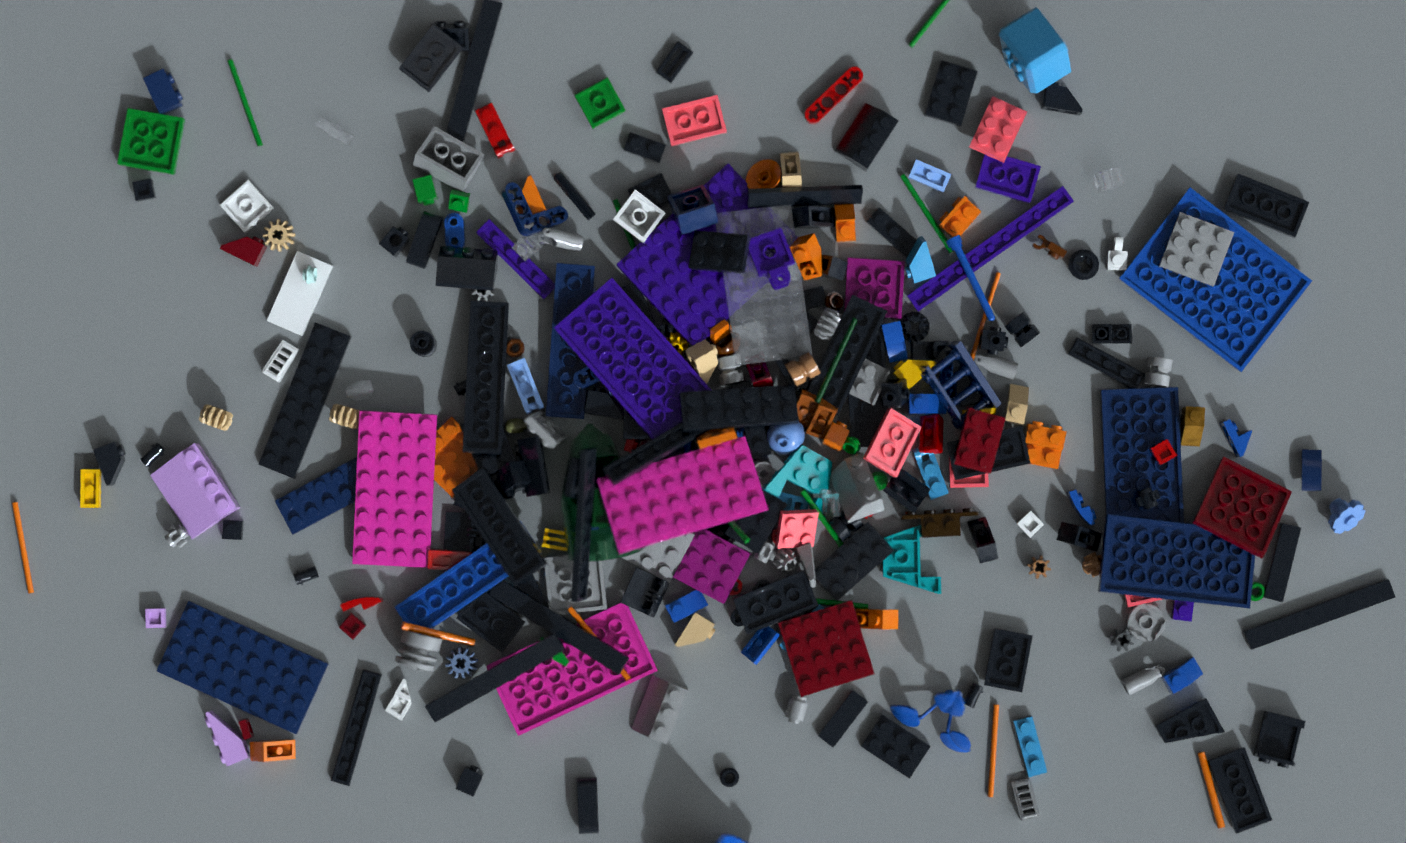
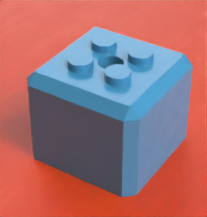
(1034, 51)

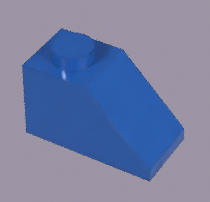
(925, 404)
(686, 605)
(1182, 675)

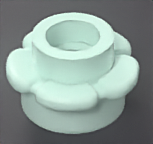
(310, 275)

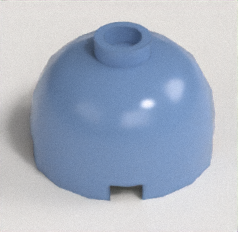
(785, 438)

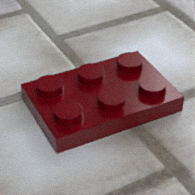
(979, 440)

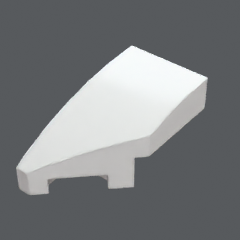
(400, 702)

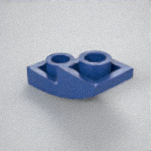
(894, 341)
(1087, 515)

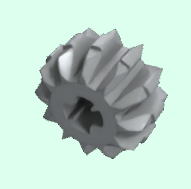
(827, 324)

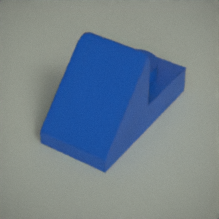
(1237, 442)

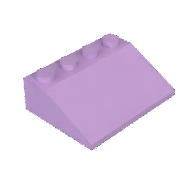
(195, 490)

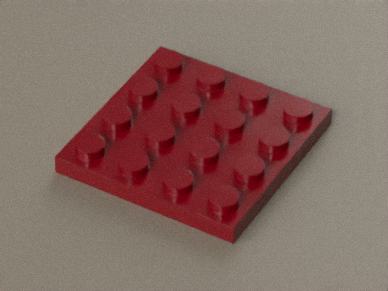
(1242, 507)
(826, 648)

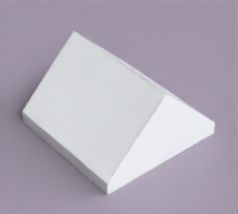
(639, 216)

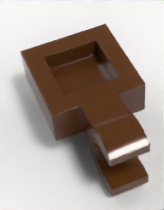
(1054, 251)

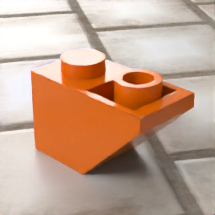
(808, 256)
(877, 618)

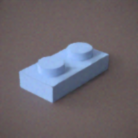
(929, 176)

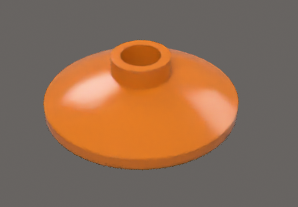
(764, 175)

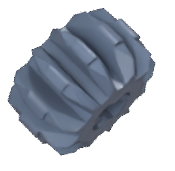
(454, 661)

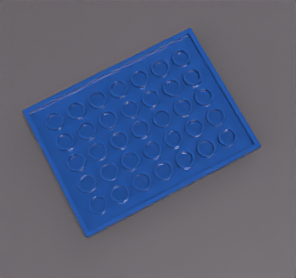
(1247, 298)

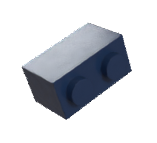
(163, 91)

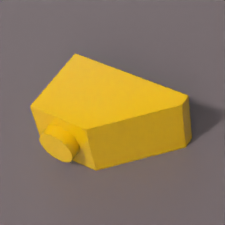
(911, 371)

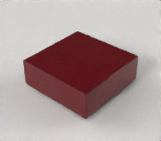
(352, 626)
(246, 729)

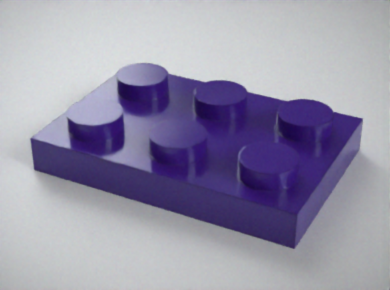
(1009, 179)

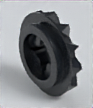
(1091, 260)
(923, 327)

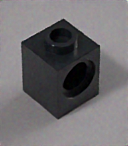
(395, 249)
(470, 780)

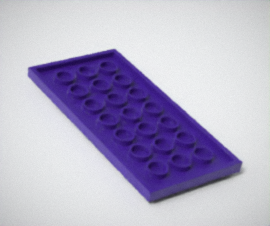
(630, 358)

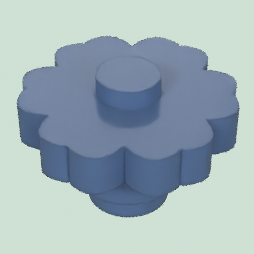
(1345, 515)

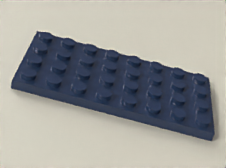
(1131, 426)
(1173, 563)
(242, 667)

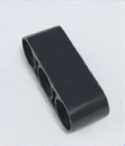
(424, 239)
(587, 805)

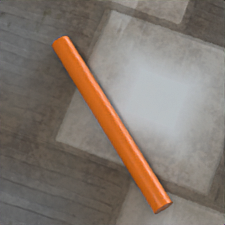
(438, 634)
(1211, 789)

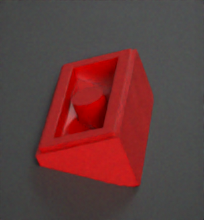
(931, 434)

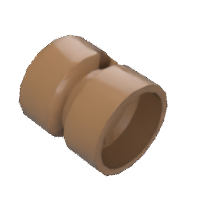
(803, 368)

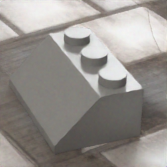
(448, 159)
(856, 488)
(659, 709)

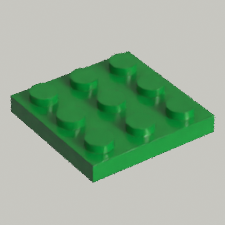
(151, 141)

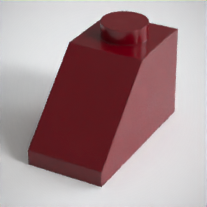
(246, 249)
(759, 374)

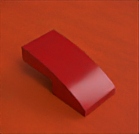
(366, 603)

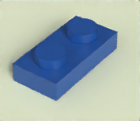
(760, 644)

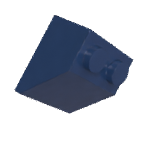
(693, 209)

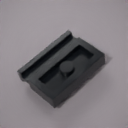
(653, 189)

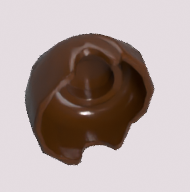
(725, 346)

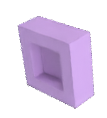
(155, 618)

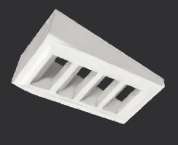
(277, 377)

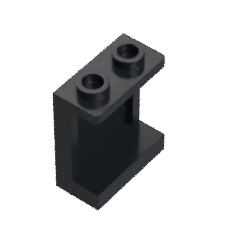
(1278, 739)

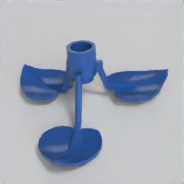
(948, 702)

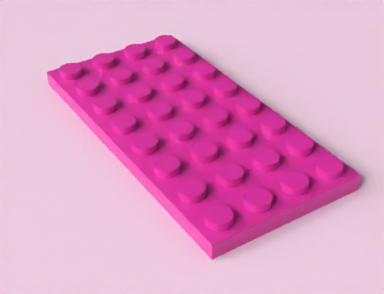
(394, 488)
(683, 495)
(556, 689)

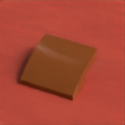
(813, 415)

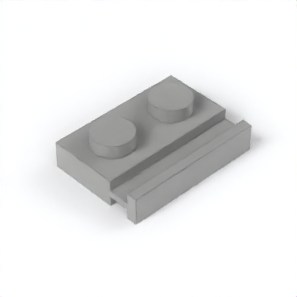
(868, 382)

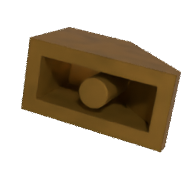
(1192, 425)

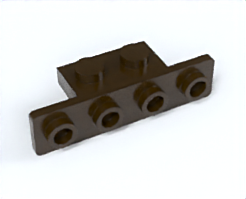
(940, 524)

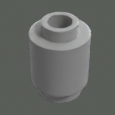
(796, 709)

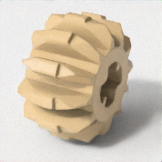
(282, 228)
(344, 416)
(216, 417)

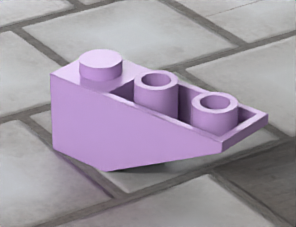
(230, 742)

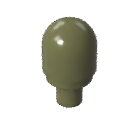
(515, 425)

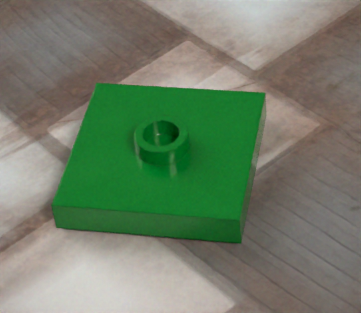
(600, 103)

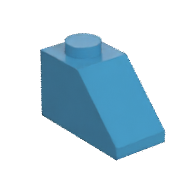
(919, 262)

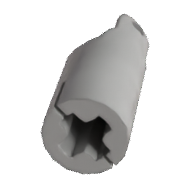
(562, 239)
(997, 365)
(1142, 679)

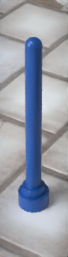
(955, 244)

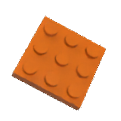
(451, 463)

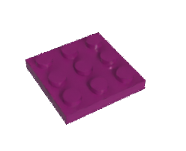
(877, 283)
(712, 565)

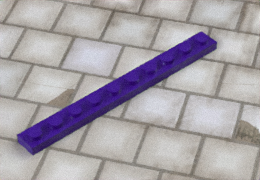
(991, 248)

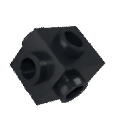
(986, 343)
(895, 393)

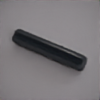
(574, 196)

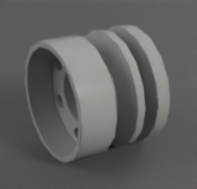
(418, 651)

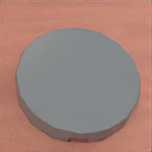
(1145, 622)

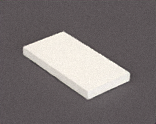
(296, 297)

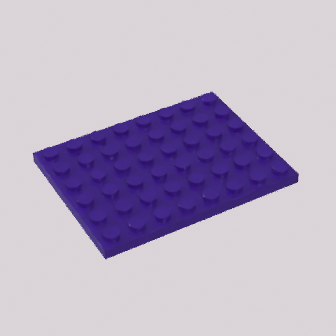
(659, 267)

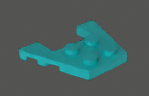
(806, 471)
(904, 562)

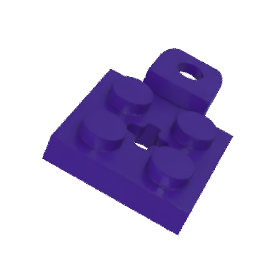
(772, 266)

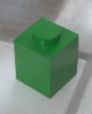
(425, 190)

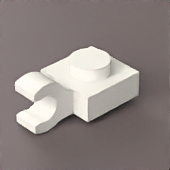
(1117, 258)

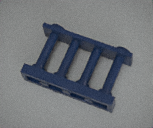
(967, 368)

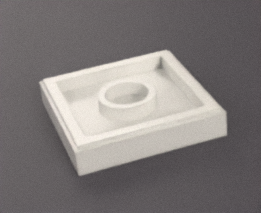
(246, 206)

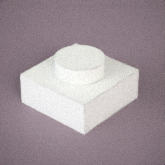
(1030, 524)

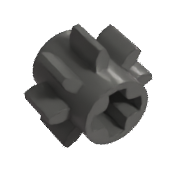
(1120, 634)

